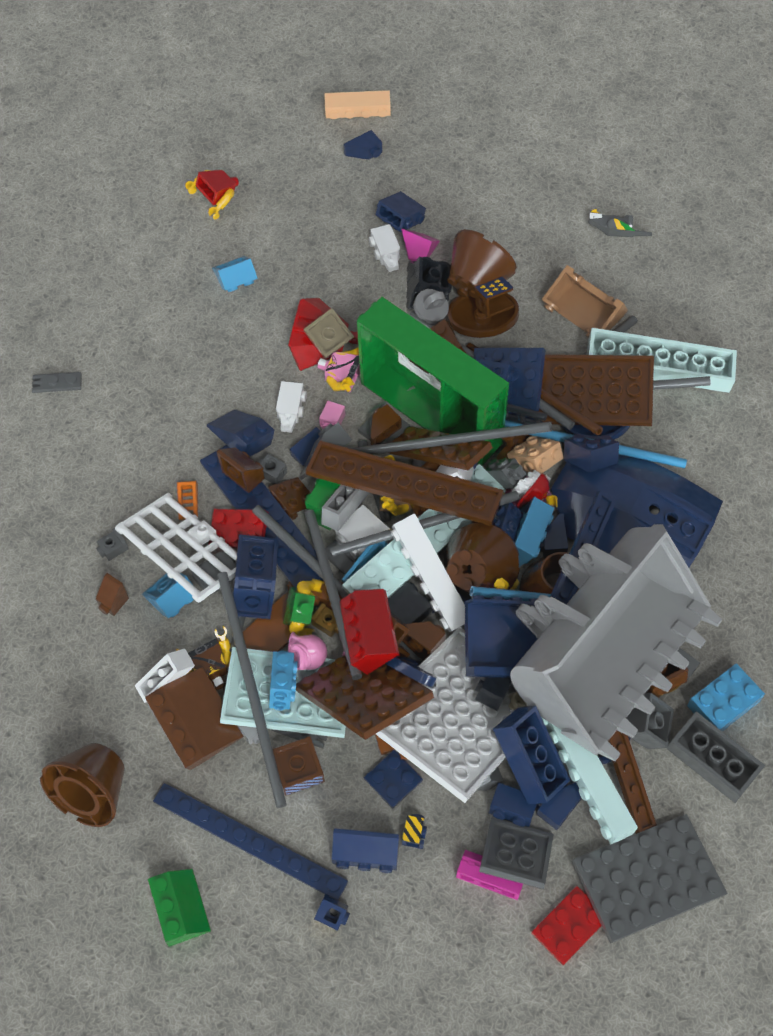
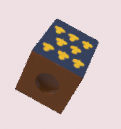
(493, 297)

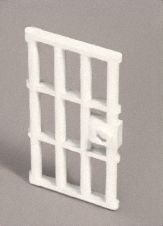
(195, 537)

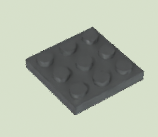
(517, 853)

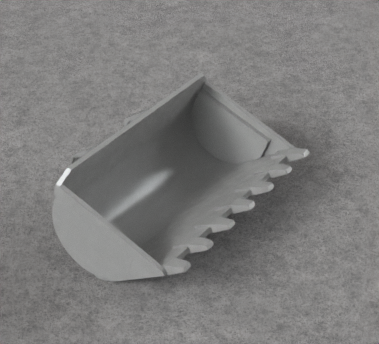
(610, 637)

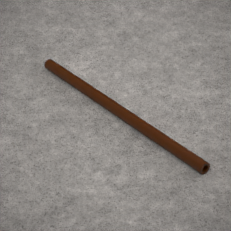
(563, 407)

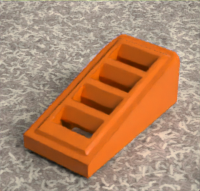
(187, 486)

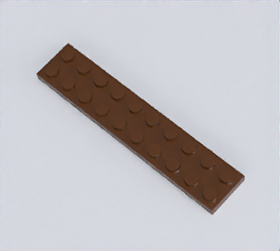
(405, 482)

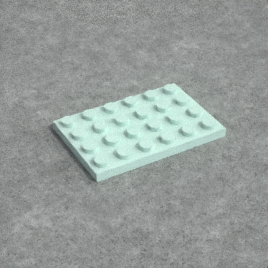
(300, 718)

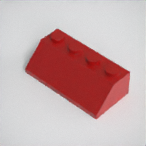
(368, 629)

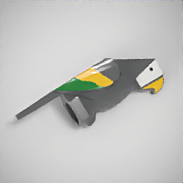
(615, 225)

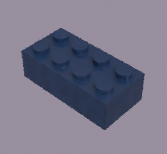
(531, 755)

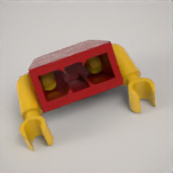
(215, 187)

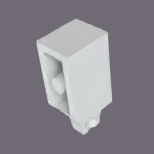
(385, 246)
(289, 404)

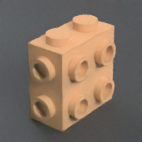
(537, 454)

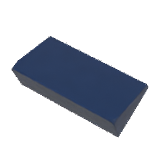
(302, 449)

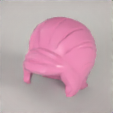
(308, 651)

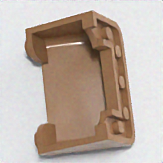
(583, 302)

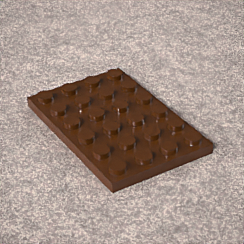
(602, 387)
(363, 703)

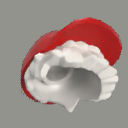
(532, 486)

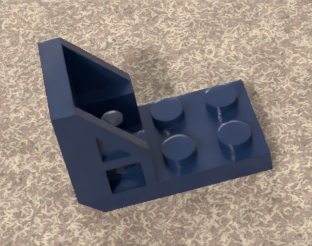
(255, 576)

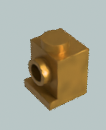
(319, 620)

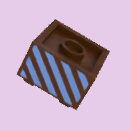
(298, 766)

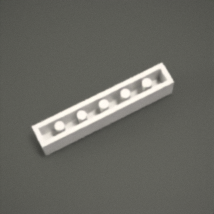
(430, 571)

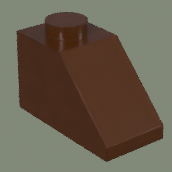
(384, 424)
(111, 595)

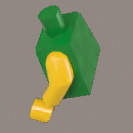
(300, 606)

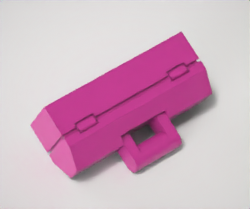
(469, 872)

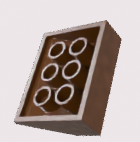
(191, 716)

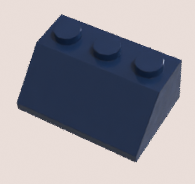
(365, 850)

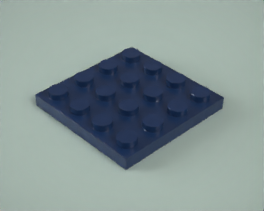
(529, 366)

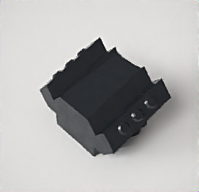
(427, 275)

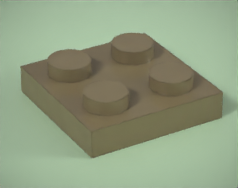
(328, 333)

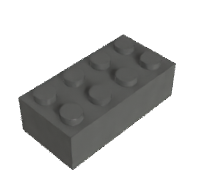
(715, 757)

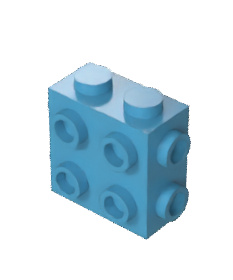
(283, 680)

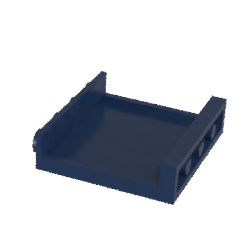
(495, 636)

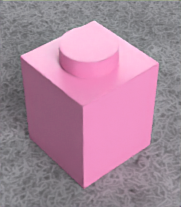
(332, 414)

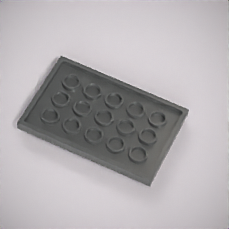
(648, 878)

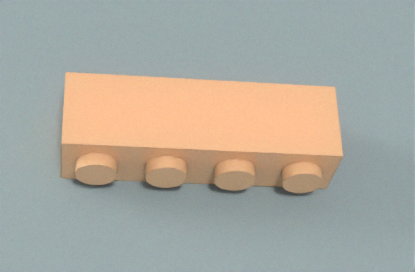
(357, 104)

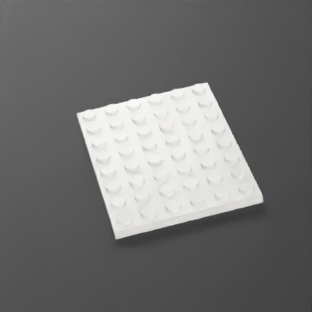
(452, 732)

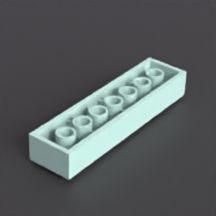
(671, 357)

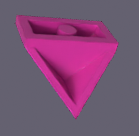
(418, 244)

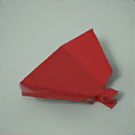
(301, 347)

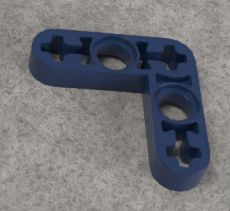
(410, 668)

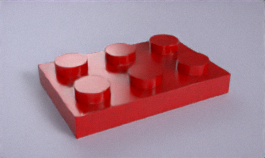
(232, 522)
(568, 926)

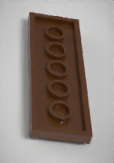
(458, 455)

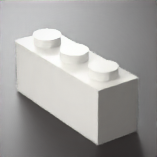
(165, 671)

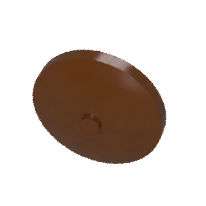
(471, 322)

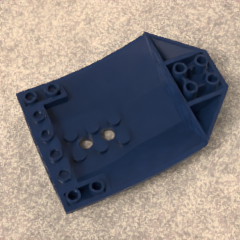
(635, 487)

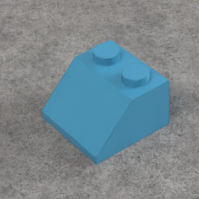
(235, 273)
(168, 596)

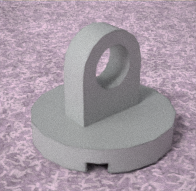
(431, 306)

